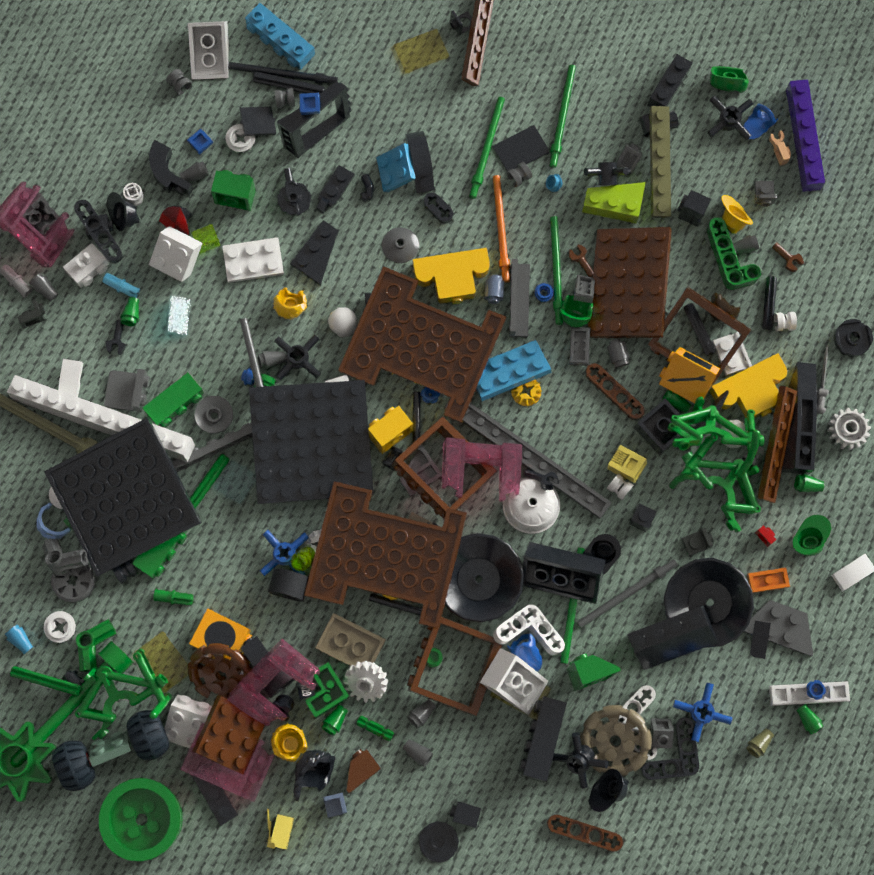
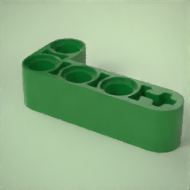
(729, 253)

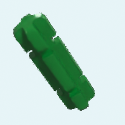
(375, 728)

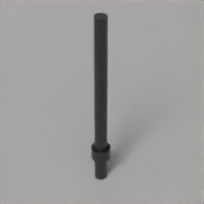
(319, 78)

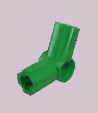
(98, 634)

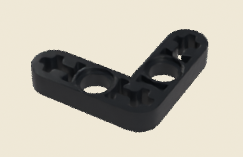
(680, 763)

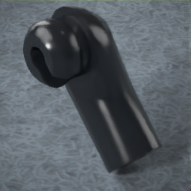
(369, 188)

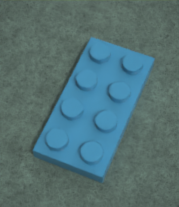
(512, 370)

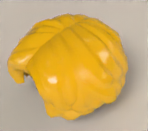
(289, 304)
(288, 742)

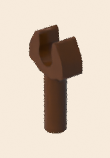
(788, 257)
(581, 259)

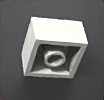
(175, 253)

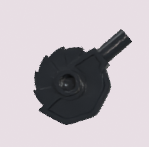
(294, 196)

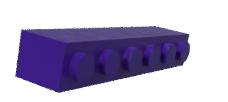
(805, 135)

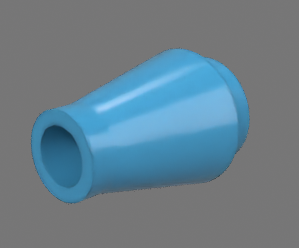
(19, 639)

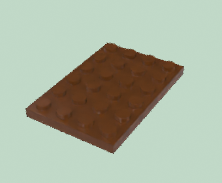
(630, 282)

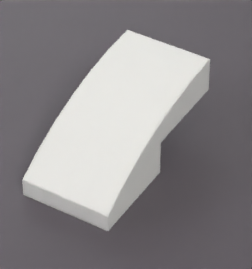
(70, 377)
(853, 572)

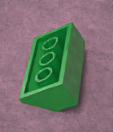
(590, 670)

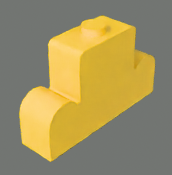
(452, 273)
(753, 387)

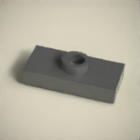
(584, 288)
(579, 346)

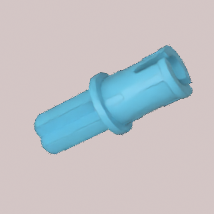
(120, 285)

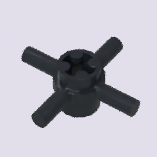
(734, 121)
(607, 172)
(297, 350)
(580, 760)

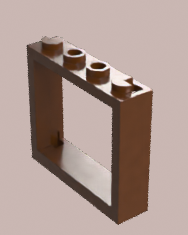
(659, 349)
(416, 483)
(420, 662)

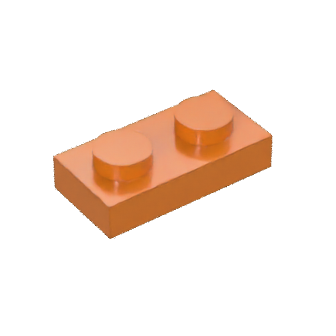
(768, 580)

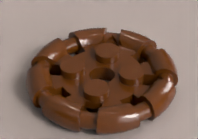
(212, 664)

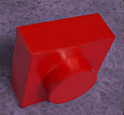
(766, 535)

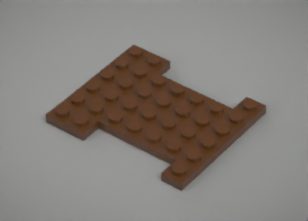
(420, 343)
(383, 554)

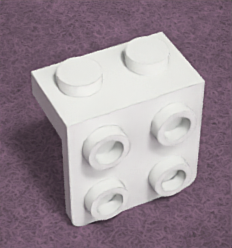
(184, 719)

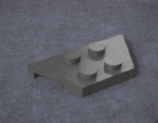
(787, 628)

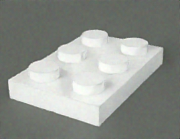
(253, 260)

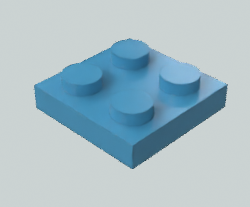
(396, 168)

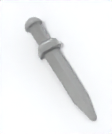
(822, 393)

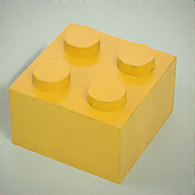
(390, 429)

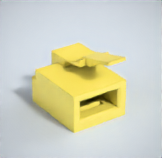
(627, 464)
(281, 831)

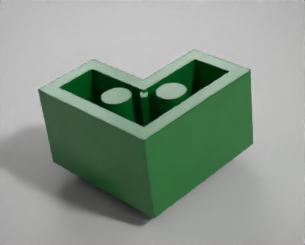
(331, 692)

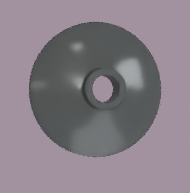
(398, 253)
(211, 405)

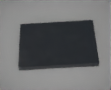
(521, 147)

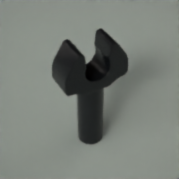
(116, 339)
(545, 480)

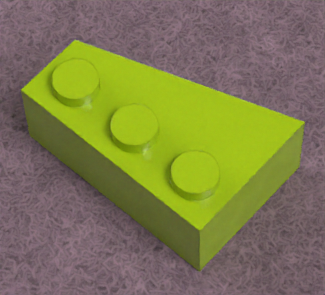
(615, 201)

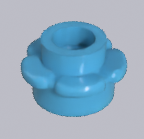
(554, 182)

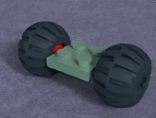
(76, 766)

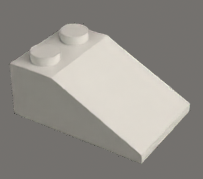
(209, 50)
(514, 681)

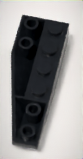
(801, 441)

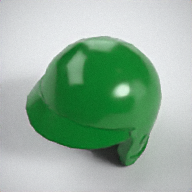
(576, 312)

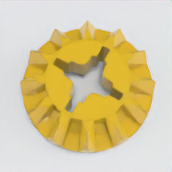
(524, 399)

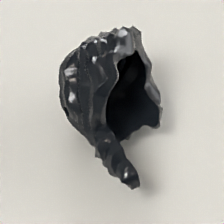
(313, 771)

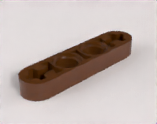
(617, 389)
(584, 834)

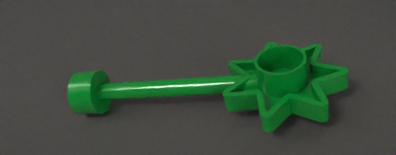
(25, 752)

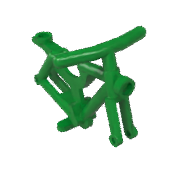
(750, 437)
(693, 463)
(105, 677)

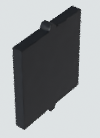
(257, 121)

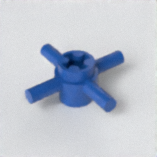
(278, 548)
(696, 716)

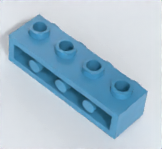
(279, 36)

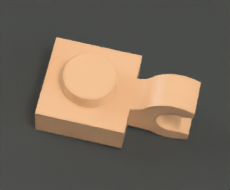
(781, 151)

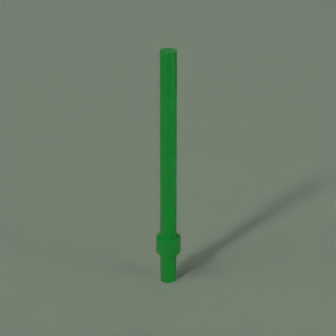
(556, 146)
(477, 179)
(557, 304)
(569, 624)

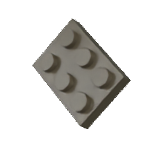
(349, 642)

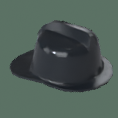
(121, 212)
(604, 547)
(607, 790)

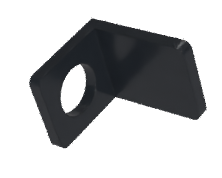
(456, 24)

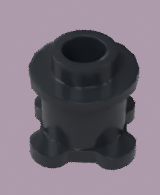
(73, 677)
(285, 704)

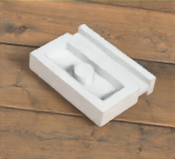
(739, 361)

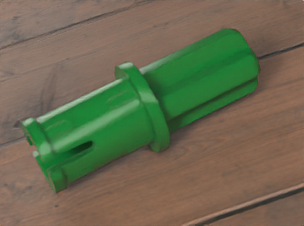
(173, 597)

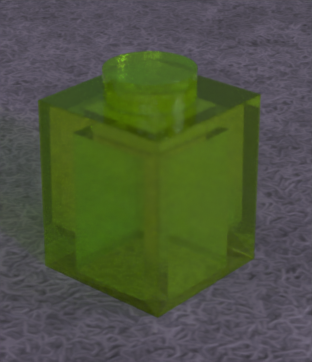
(207, 237)

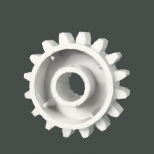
(857, 423)
(366, 681)

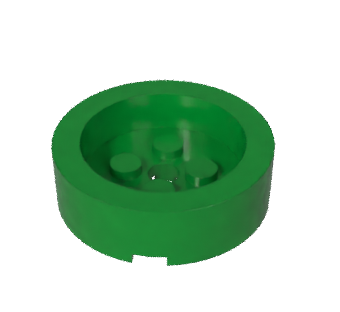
(120, 813)

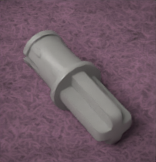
(15, 280)

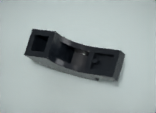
(159, 159)
(421, 161)

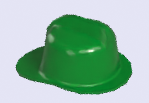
(812, 535)

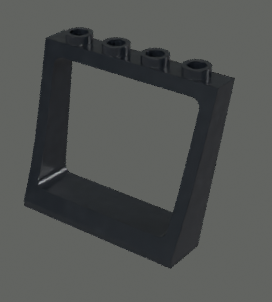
(290, 125)

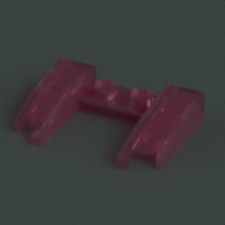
(43, 248)
(506, 456)
(281, 657)
(243, 785)

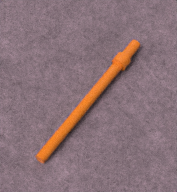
(504, 262)

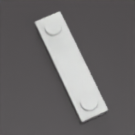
(796, 694)

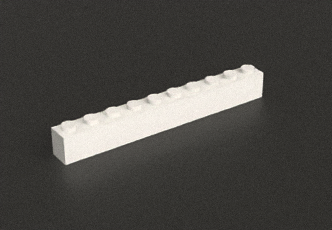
(92, 414)

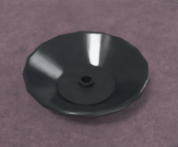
(500, 574)
(717, 581)

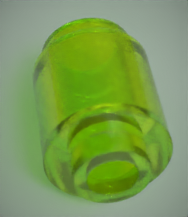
(303, 558)

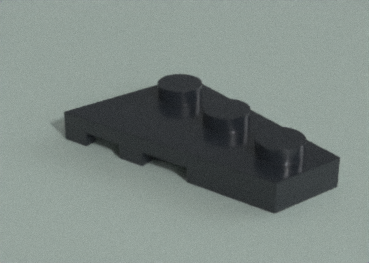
(316, 252)

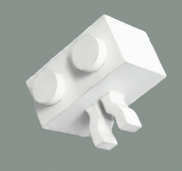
(86, 266)

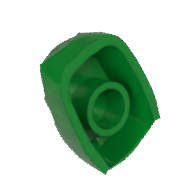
(728, 79)

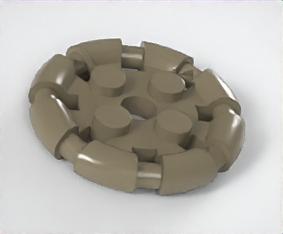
(624, 731)

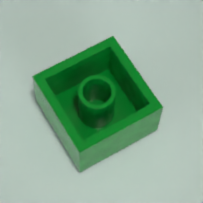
(233, 190)

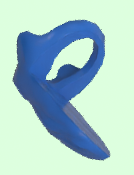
(759, 121)
(527, 651)

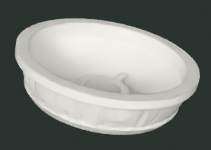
(529, 517)

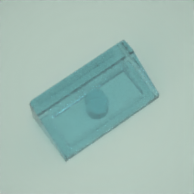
(178, 316)

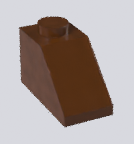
(361, 769)

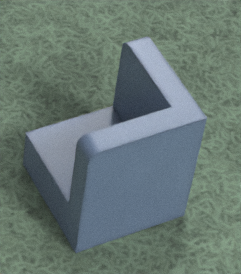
(335, 805)

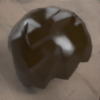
(724, 305)

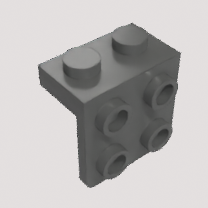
(127, 390)

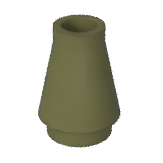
(760, 743)

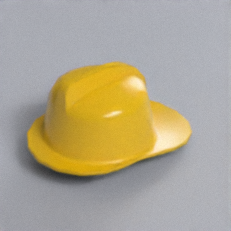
(734, 215)

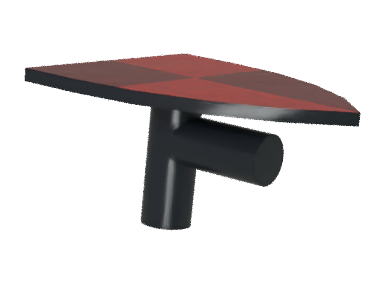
(176, 218)

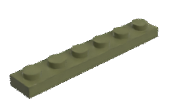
(660, 162)

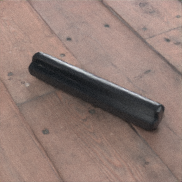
(769, 303)
(699, 329)

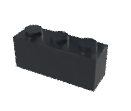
(670, 82)

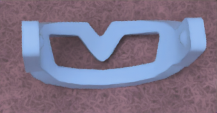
(43, 530)

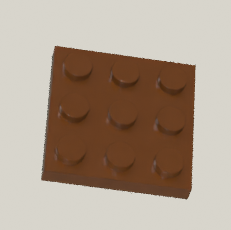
(228, 736)

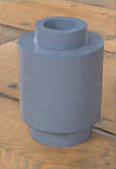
(494, 289)

